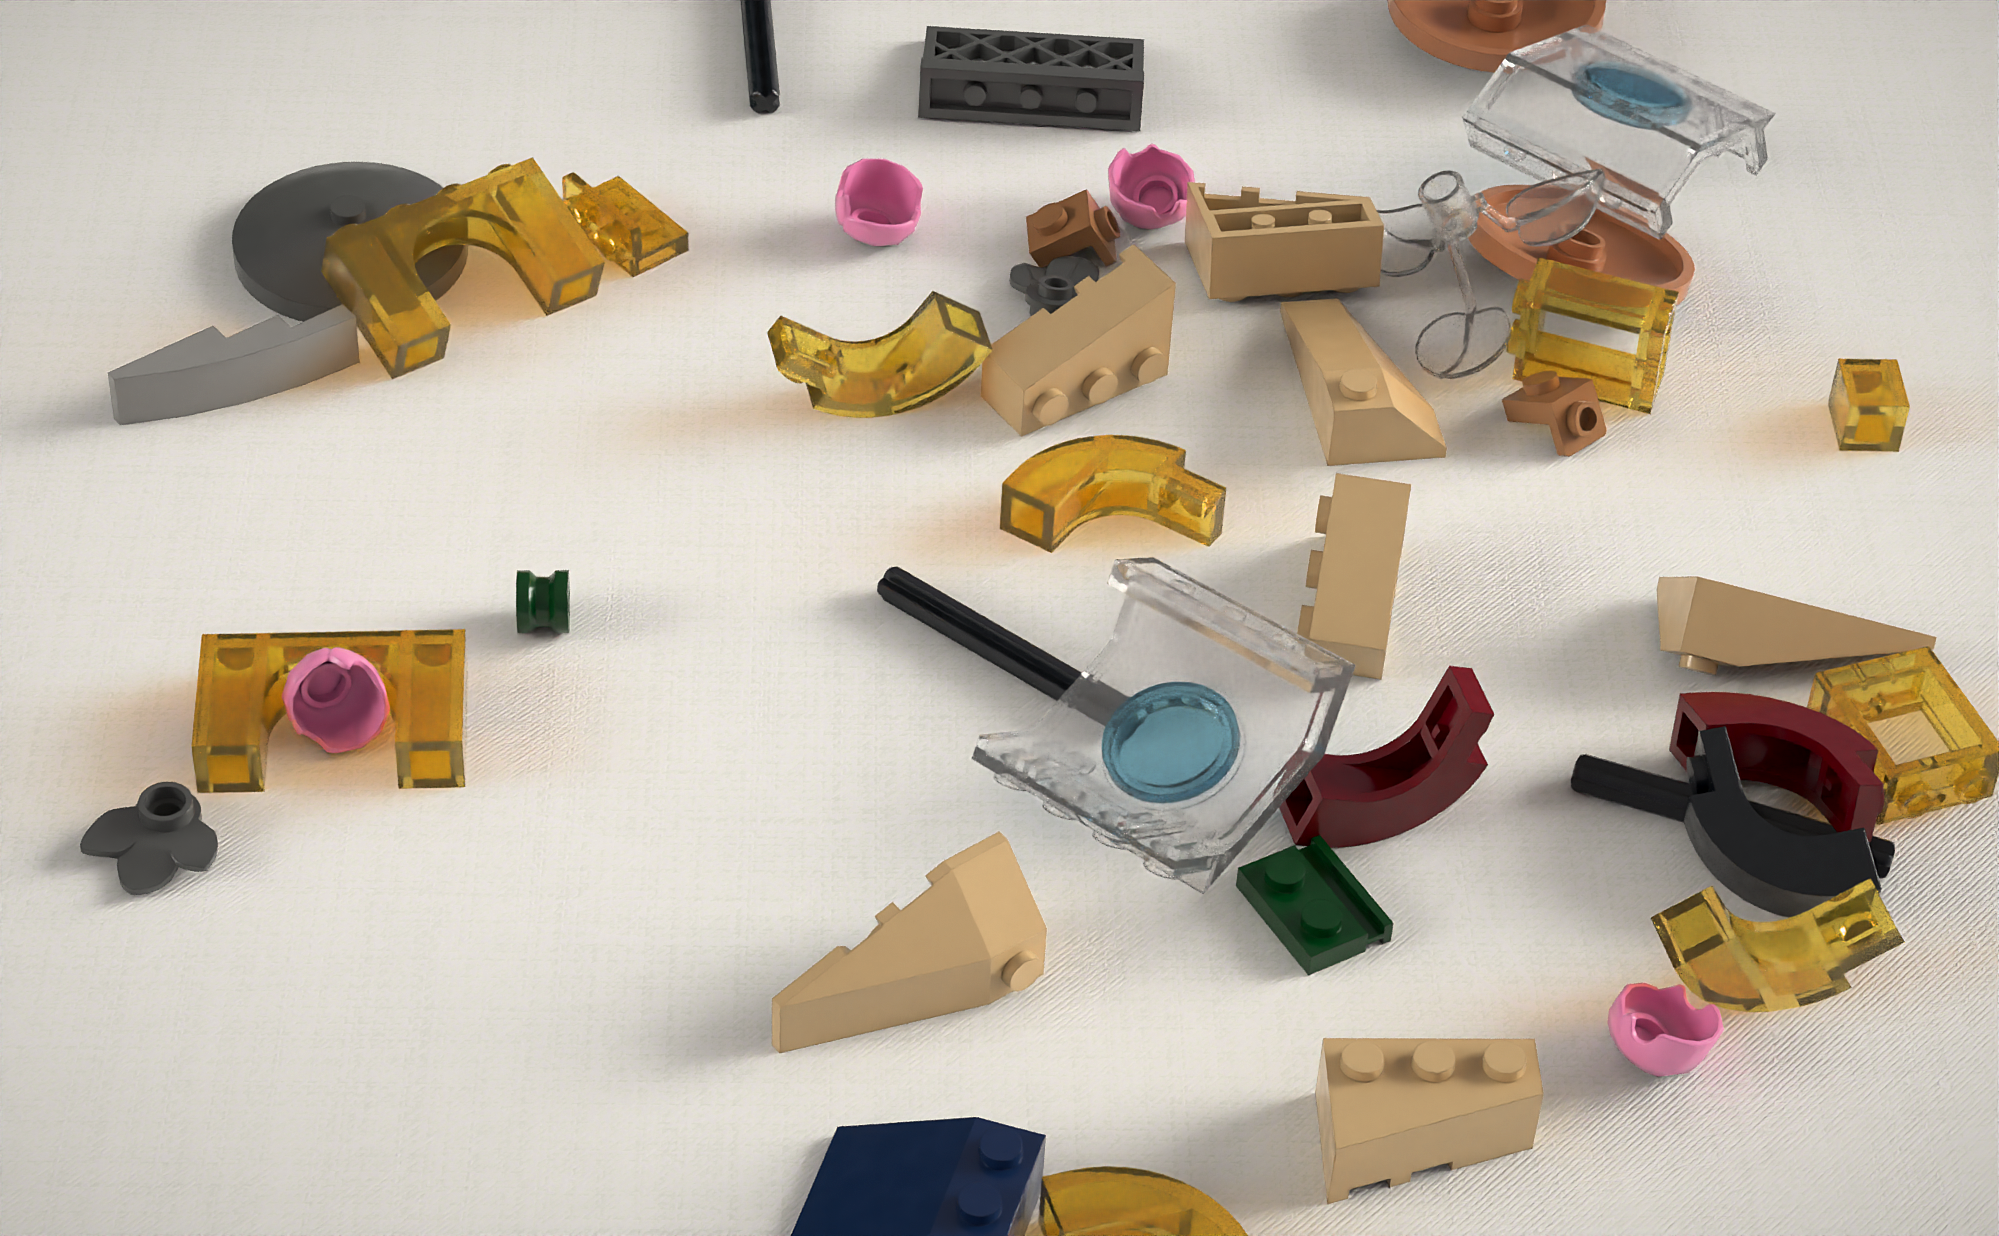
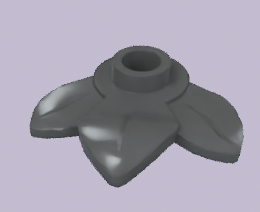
(1052, 285)
(154, 838)

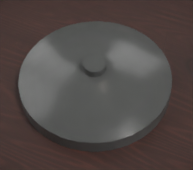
(286, 226)

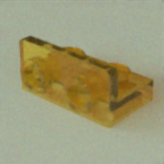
(624, 223)

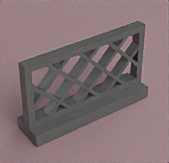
(1023, 93)

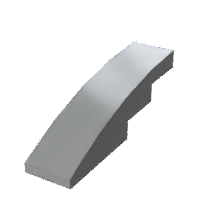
(222, 372)

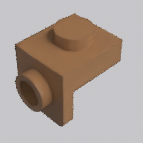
(1070, 227)
(1564, 404)

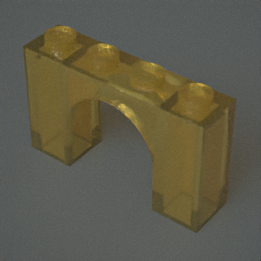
(505, 212)
(242, 702)

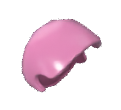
(1149, 187)
(878, 202)
(336, 699)
(1662, 1029)

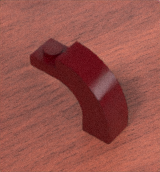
(1789, 749)
(1401, 783)

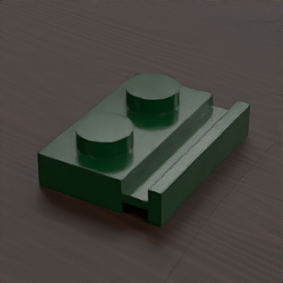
(1314, 905)

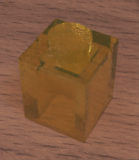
(1868, 405)

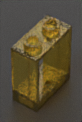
(1601, 299)
(1901, 686)

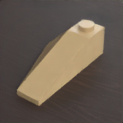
(1355, 390)
(1742, 627)
(939, 955)

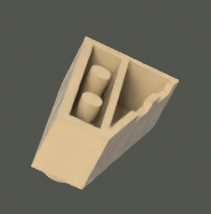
(1282, 246)
(1086, 350)
(1356, 570)
(1421, 1105)

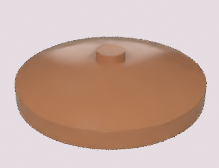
(1486, 31)
(1601, 246)

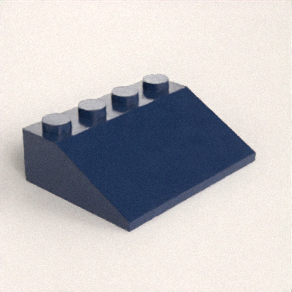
(926, 1180)

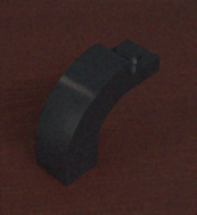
(1756, 859)

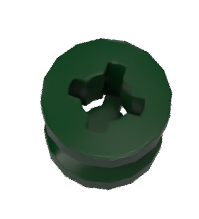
(543, 601)

